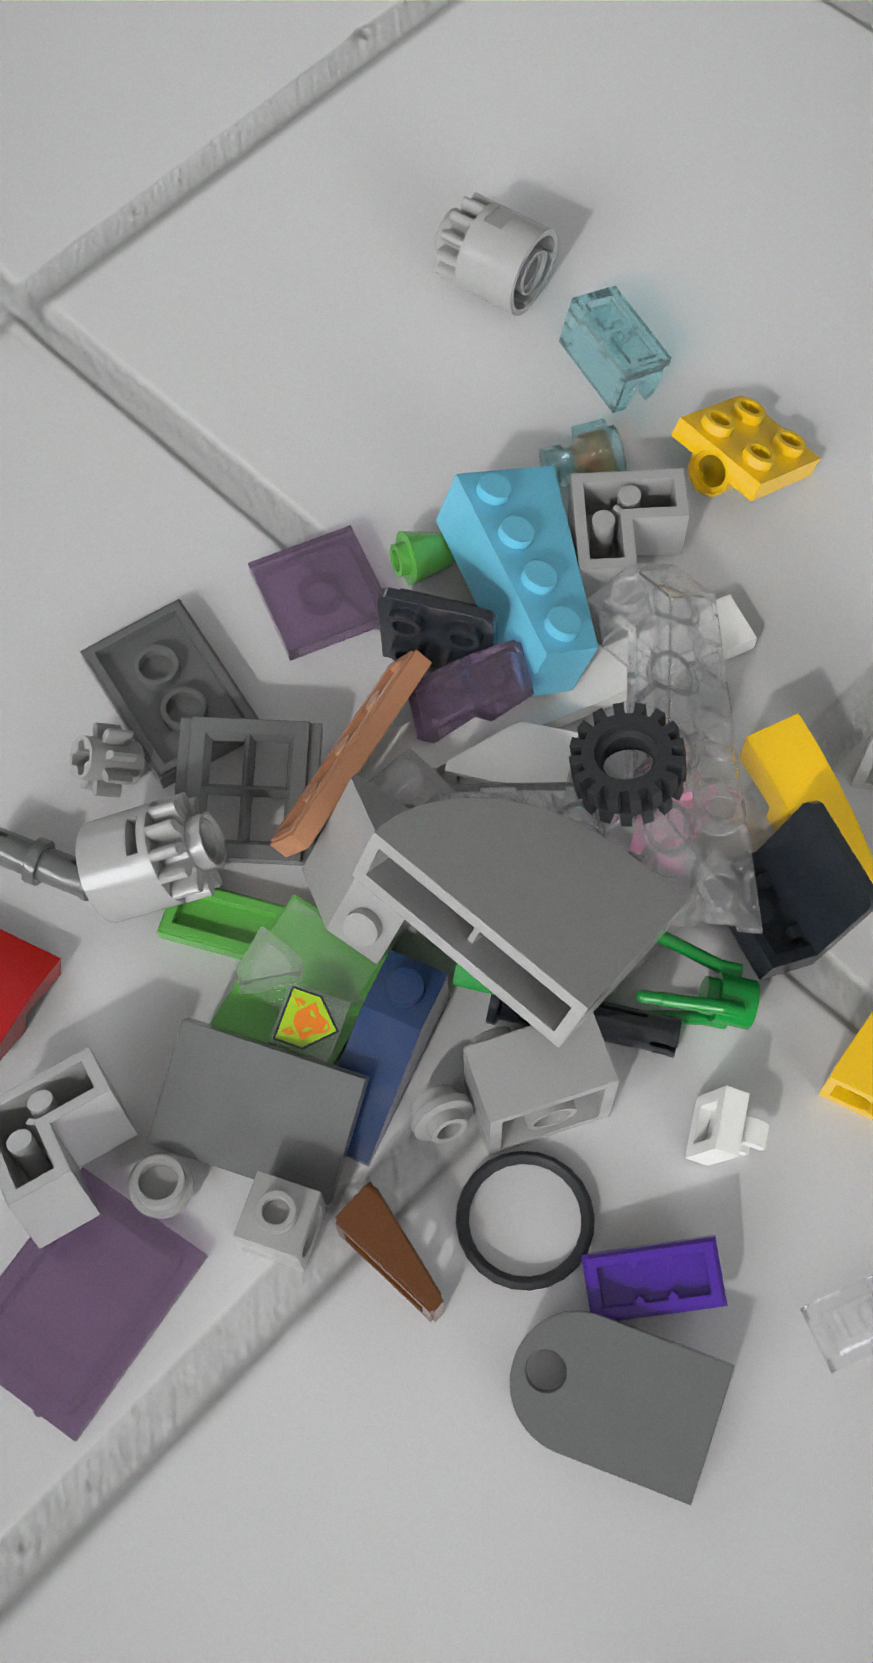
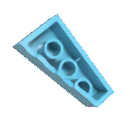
(523, 566)

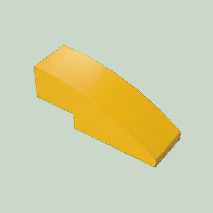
(794, 771)

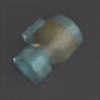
(592, 450)

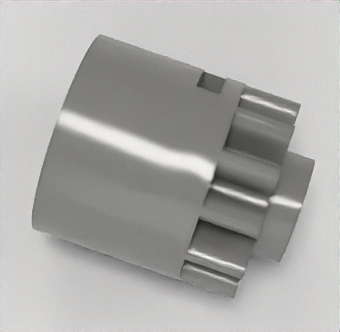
(495, 253)
(150, 857)

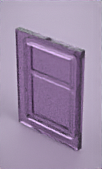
(88, 1307)

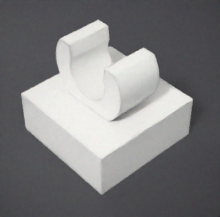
(722, 1128)

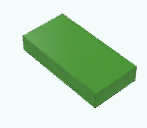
(219, 922)

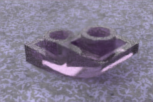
(470, 687)

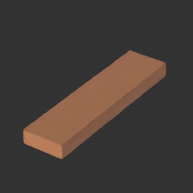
(349, 754)

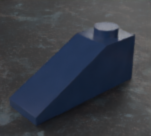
(390, 1042)

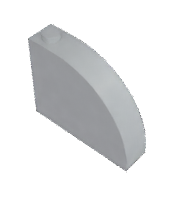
(521, 902)

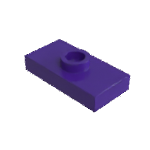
(655, 1279)

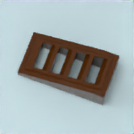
(379, 1239)

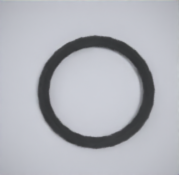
(476, 1258)

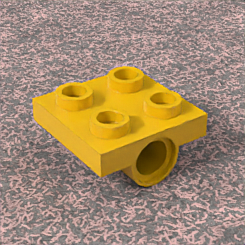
(748, 443)

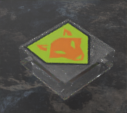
(309, 1022)

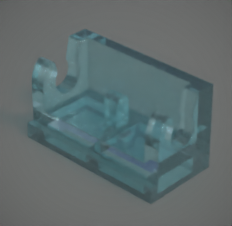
(613, 347)

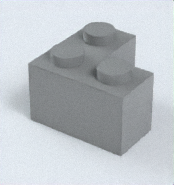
(625, 517)
(48, 1134)

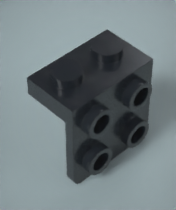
(432, 625)
(806, 892)

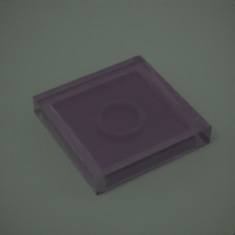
(318, 592)

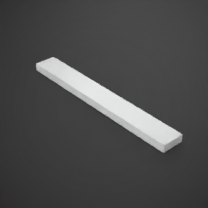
(598, 687)

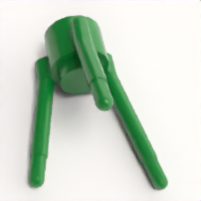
(720, 1000)

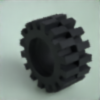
(622, 733)

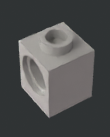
(280, 1221)

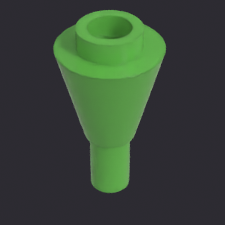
(419, 555)

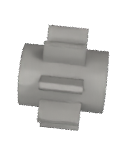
(107, 760)

